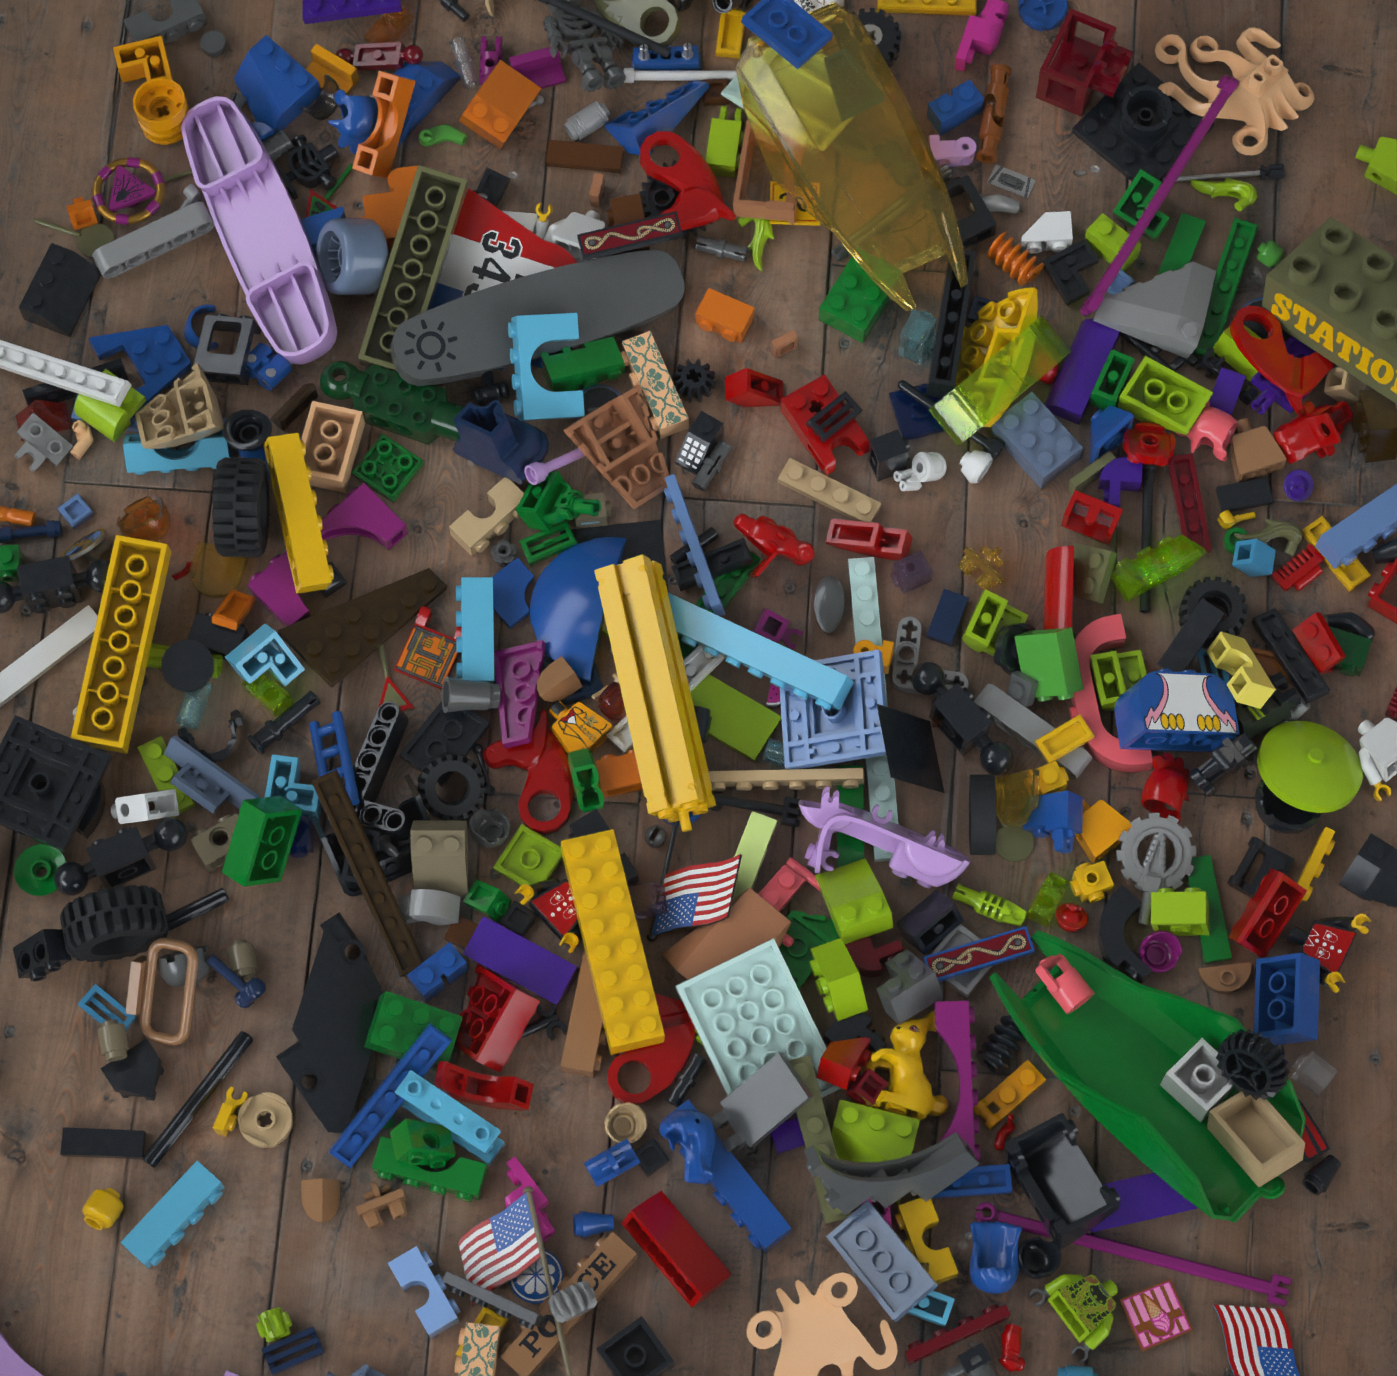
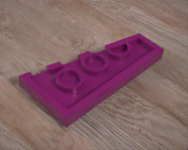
(517, 676)

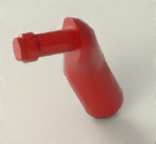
(1004, 1132)

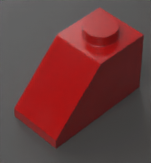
(753, 389)

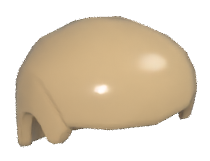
(625, 1122)

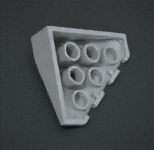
(1162, 310)

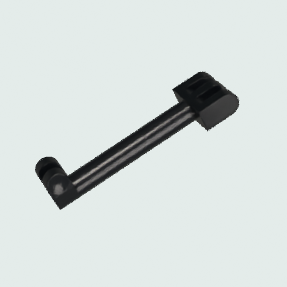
(784, 810)

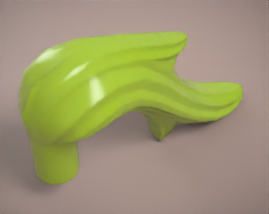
(1241, 190)
(763, 231)

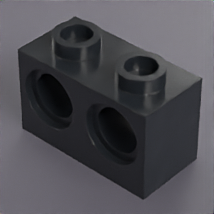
(41, 954)

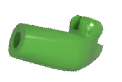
(441, 134)

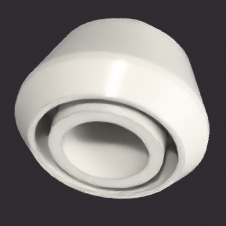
(975, 465)

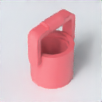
(1069, 988)

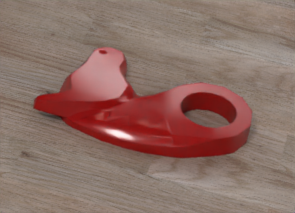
(700, 194)
(1272, 360)
(661, 1059)

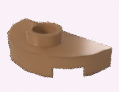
(1226, 977)

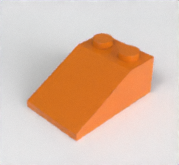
(499, 104)

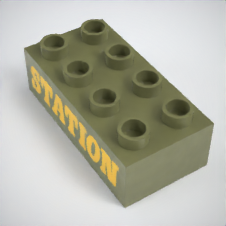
(1341, 303)

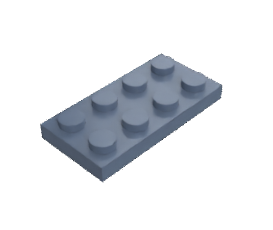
(882, 1261)

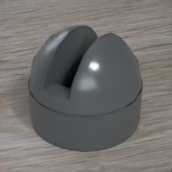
(660, 838)

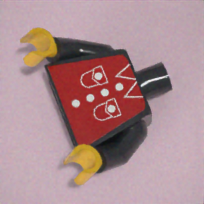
(555, 907)
(1329, 942)

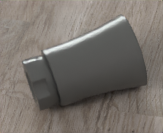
(469, 695)

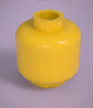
(102, 1208)

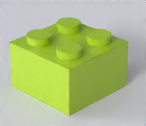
(1181, 912)
(838, 979)

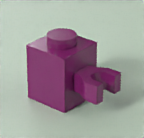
(774, 628)

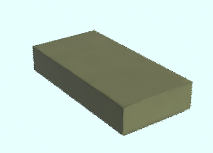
(1090, 473)

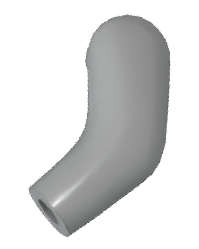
(999, 203)

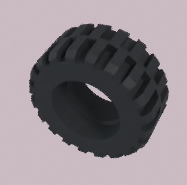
(240, 507)
(113, 923)

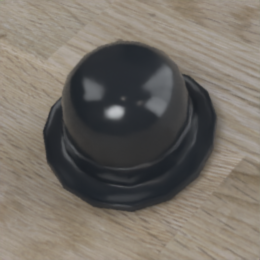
(247, 430)

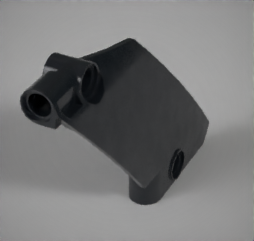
(334, 1027)

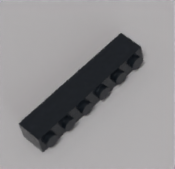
(949, 331)

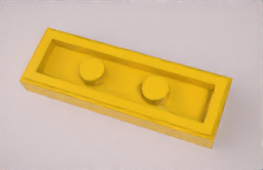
(1351, 575)

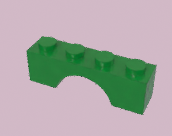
(463, 1178)

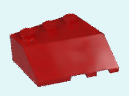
(494, 1019)

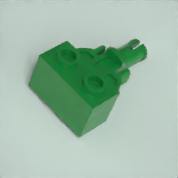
(553, 503)

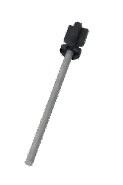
(1275, 171)

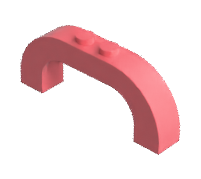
(1096, 637)

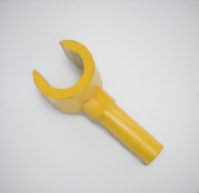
(1227, 520)

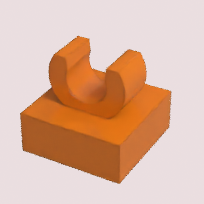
(82, 213)

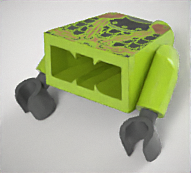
(1083, 1307)

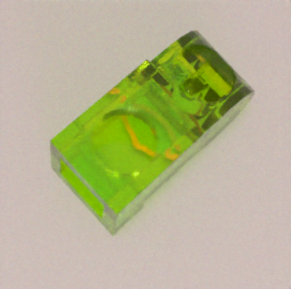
(269, 695)
(1048, 899)

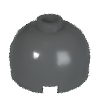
(174, 966)

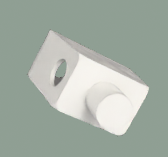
(136, 807)

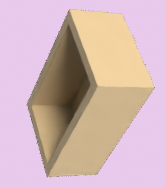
(1256, 1137)

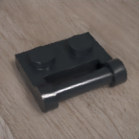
(1273, 859)

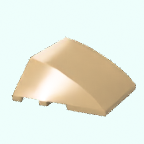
(181, 415)

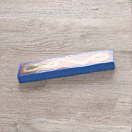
(980, 954)

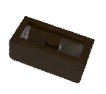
(295, 406)

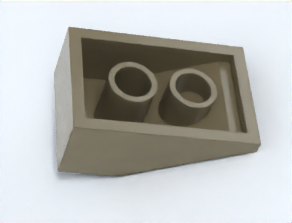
(440, 856)

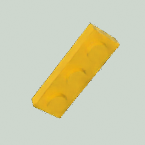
(1314, 866)

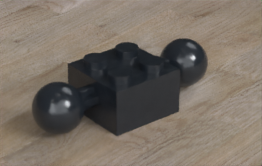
(52, 584)
(961, 718)
(120, 857)

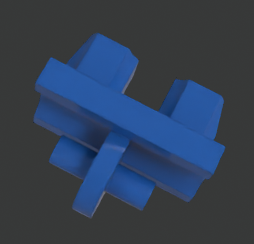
(611, 1162)

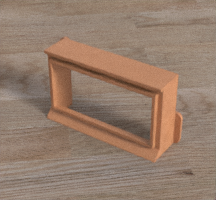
(758, 209)

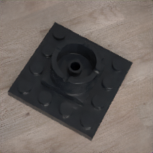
(1138, 126)
(46, 782)

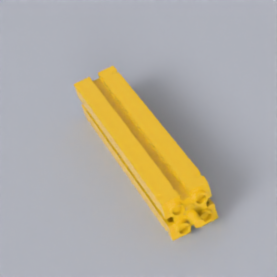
(655, 690)

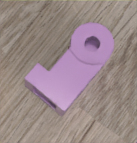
(952, 152)

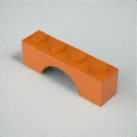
(393, 98)

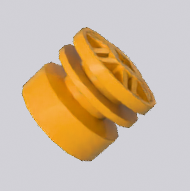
(161, 110)

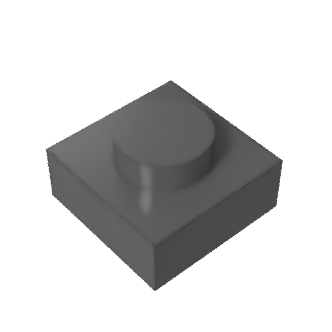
(1022, 688)

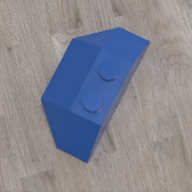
(432, 83)

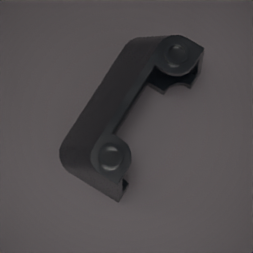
(1059, 1180)

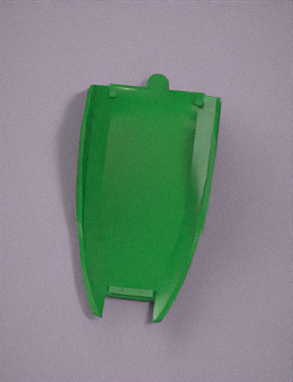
(1113, 1063)

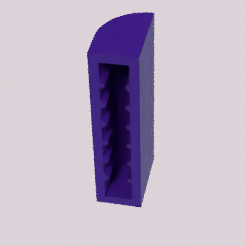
(1081, 370)
(521, 961)
(1143, 1199)

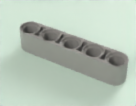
(153, 240)
(1026, 727)

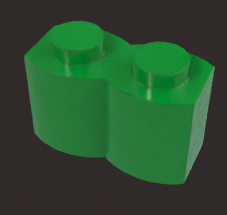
(585, 780)

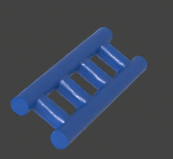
(341, 748)

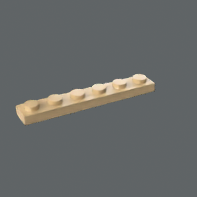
(794, 778)

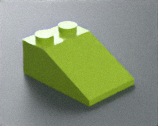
(1163, 397)
(855, 901)

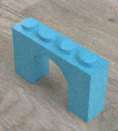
(533, 400)

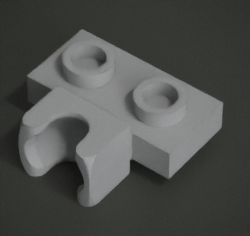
(41, 442)

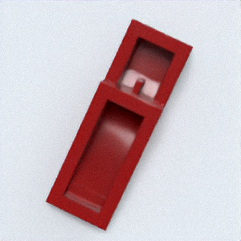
(869, 539)

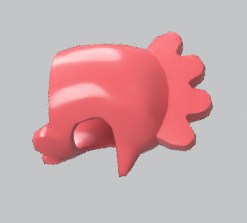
(1213, 429)

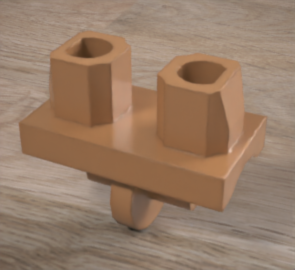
(370, 1210)

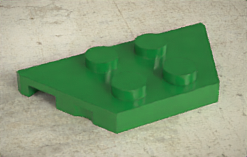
(807, 933)

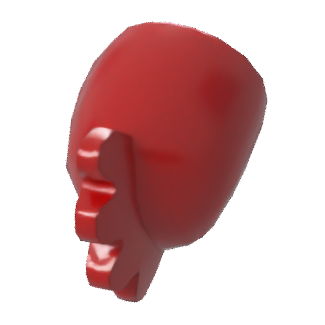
(1166, 785)

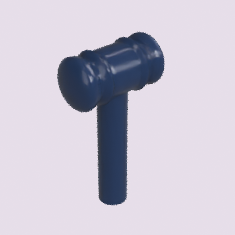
(247, 992)

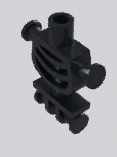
(316, 160)

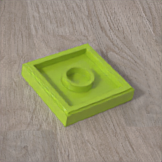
(529, 858)

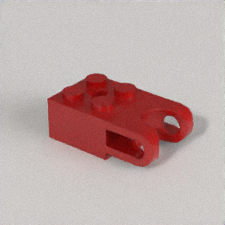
(798, 409)

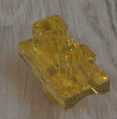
(973, 560)

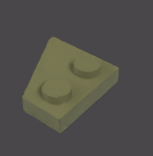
(1092, 571)

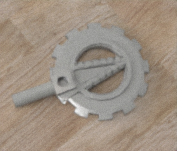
(1152, 873)

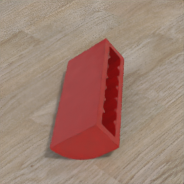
(1058, 587)
(676, 1248)

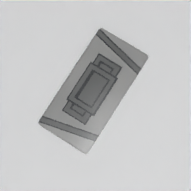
(1011, 181)

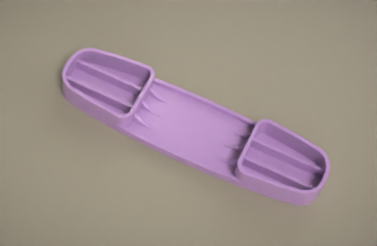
(259, 230)

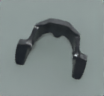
(234, 722)

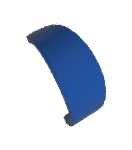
(188, 332)

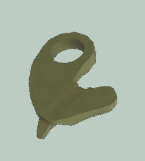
(633, 13)

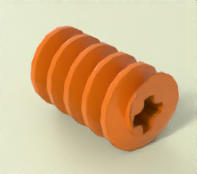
(1014, 261)

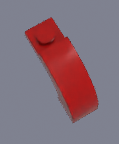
(483, 1089)

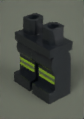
(1255, 720)

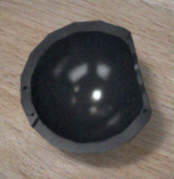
(1280, 815)

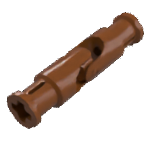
(993, 113)

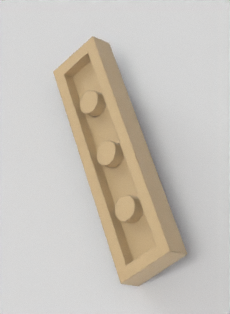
(828, 492)

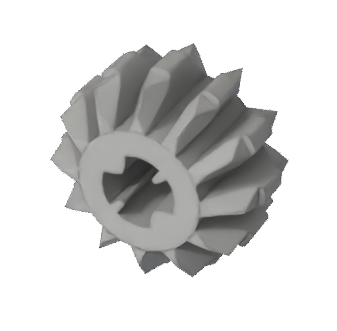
(572, 1301)

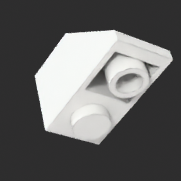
(1049, 233)

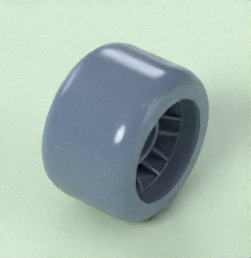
(352, 256)

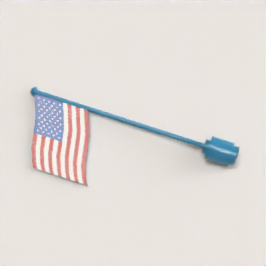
(1254, 1341)

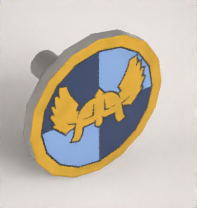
(85, 546)

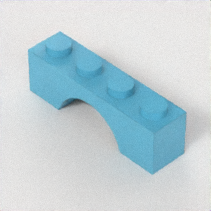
(202, 454)

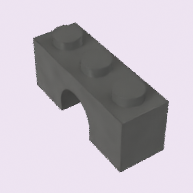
(186, 18)

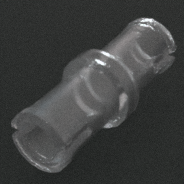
(463, 63)

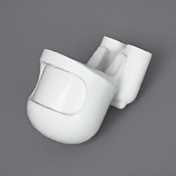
(925, 468)

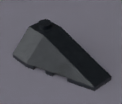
(1373, 872)

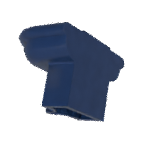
(498, 440)

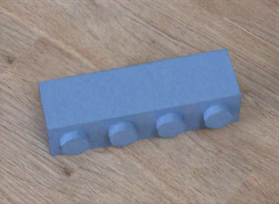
(1360, 530)

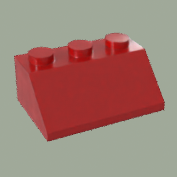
(1267, 913)

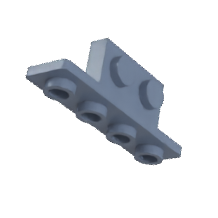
(204, 779)

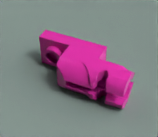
(982, 32)
(519, 1175)

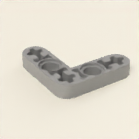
(907, 666)

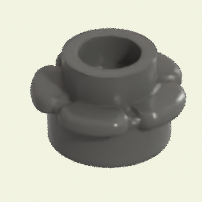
(506, 558)

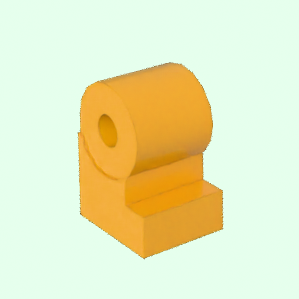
(887, 651)

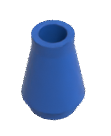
(590, 1224)

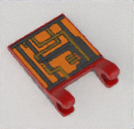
(428, 653)

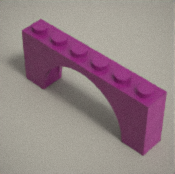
(357, 515)

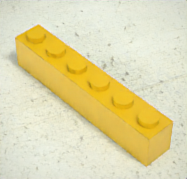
(298, 513)

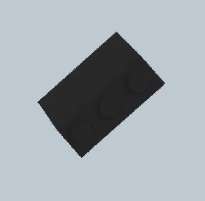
(59, 290)

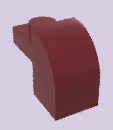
(868, 959)

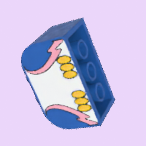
(1176, 712)

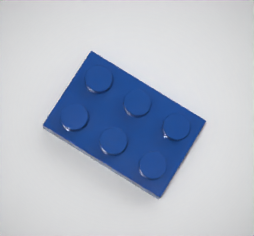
(787, 30)

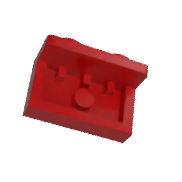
(1319, 643)

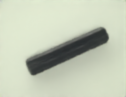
(196, 908)

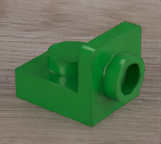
(487, 900)

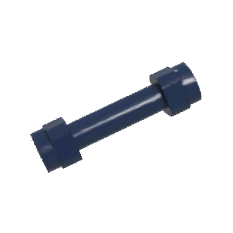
(52, 529)

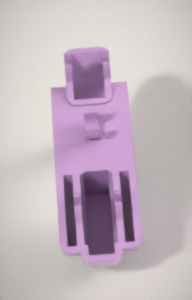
(913, 853)

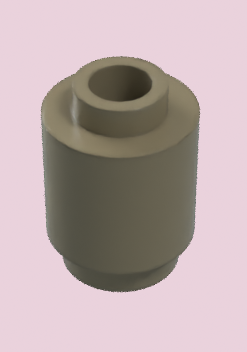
(242, 959)
(113, 1040)

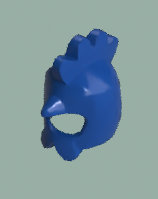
(357, 120)

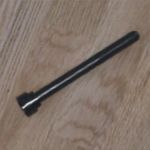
(990, 445)

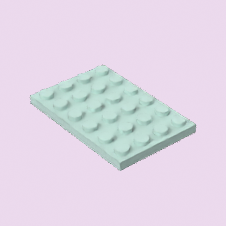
(751, 1013)

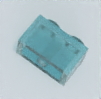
(917, 336)

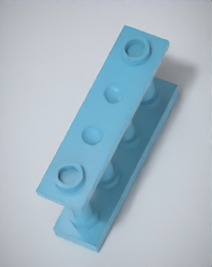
(437, 1107)

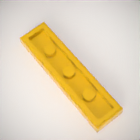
(942, 7)

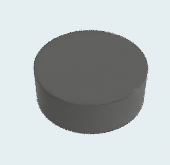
(213, 43)

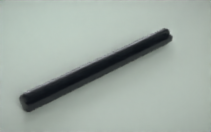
(197, 1099)

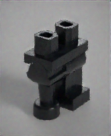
(1223, 762)

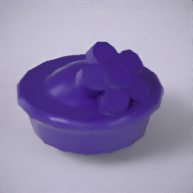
(1298, 485)

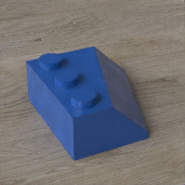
(275, 85)

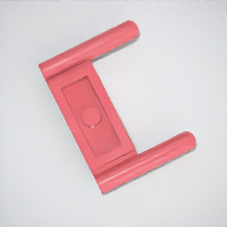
(785, 886)

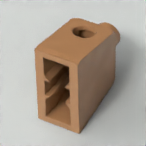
(1254, 452)

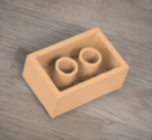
(332, 444)

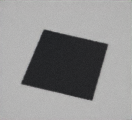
(641, 539)
(910, 748)

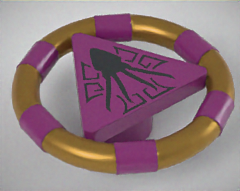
(128, 190)

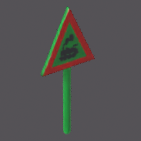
(318, 204)

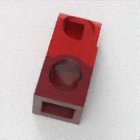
(866, 1088)

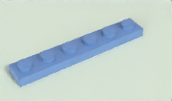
(695, 555)

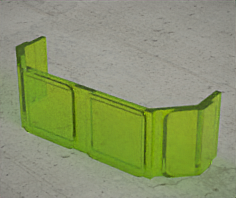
(1000, 380)

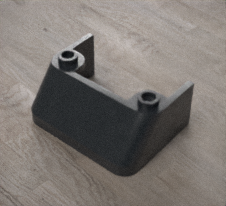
(392, 866)

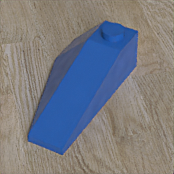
(659, 115)

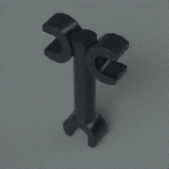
(1213, 365)
(549, 1020)

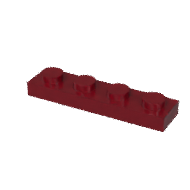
(1188, 500)
(967, 1327)

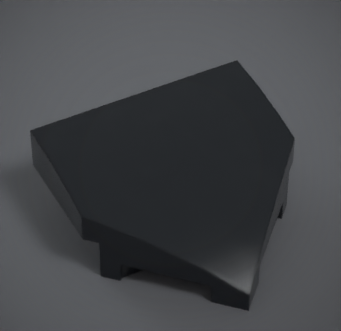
(137, 1073)

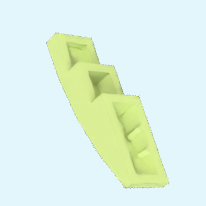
(753, 850)

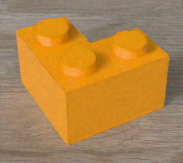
(142, 60)

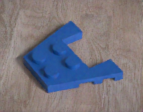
(153, 354)

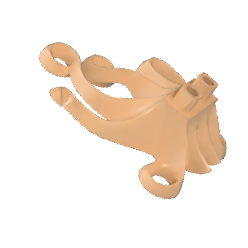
(1263, 90)
(819, 1332)

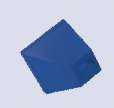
(1107, 430)

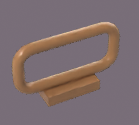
(142, 990)

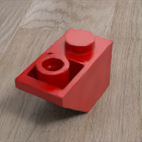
(844, 1061)

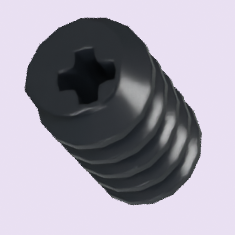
(1000, 1045)

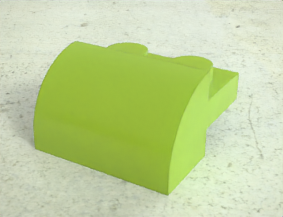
(108, 418)
(987, 620)
(1116, 674)

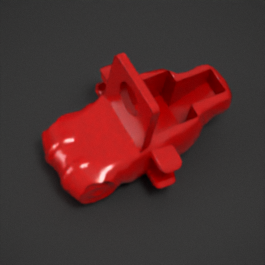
(1313, 430)
(773, 541)

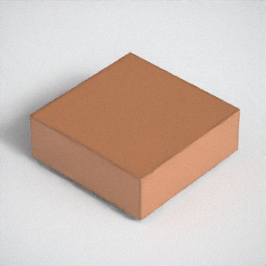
(596, 190)
(784, 344)

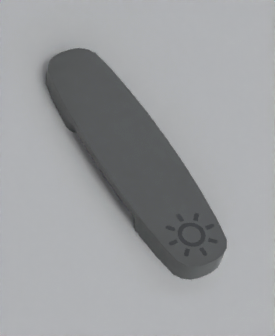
(472, 332)

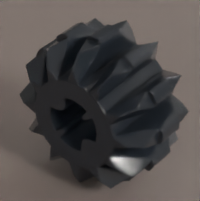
(702, 376)

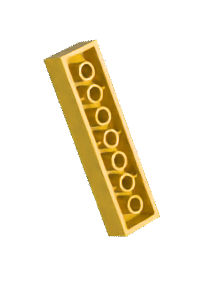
(121, 644)
(612, 942)

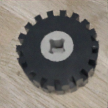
(883, 32)

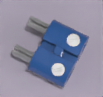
(267, 367)

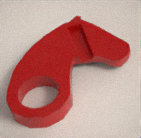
(546, 770)

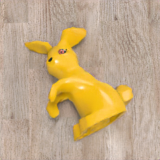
(908, 1087)

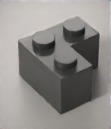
(910, 989)

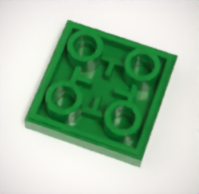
(387, 468)

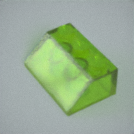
(1155, 565)

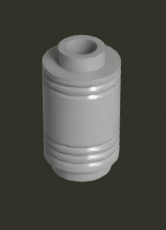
(587, 121)

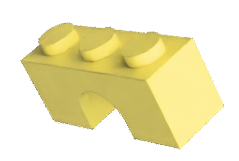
(1249, 681)

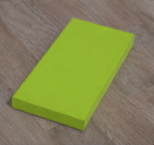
(735, 717)

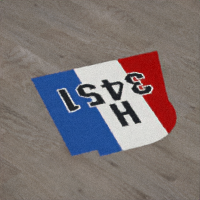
(492, 250)

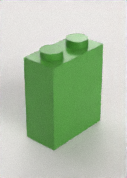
(1050, 660)

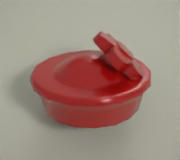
(1071, 917)

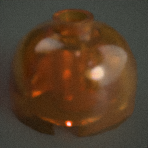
(145, 520)

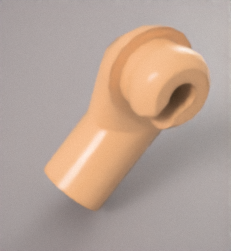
(84, 438)

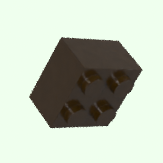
(1375, 426)

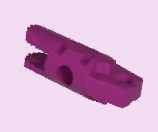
(489, 59)

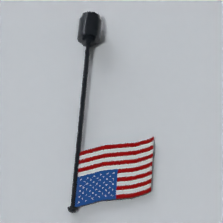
(698, 892)

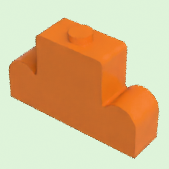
(389, 207)

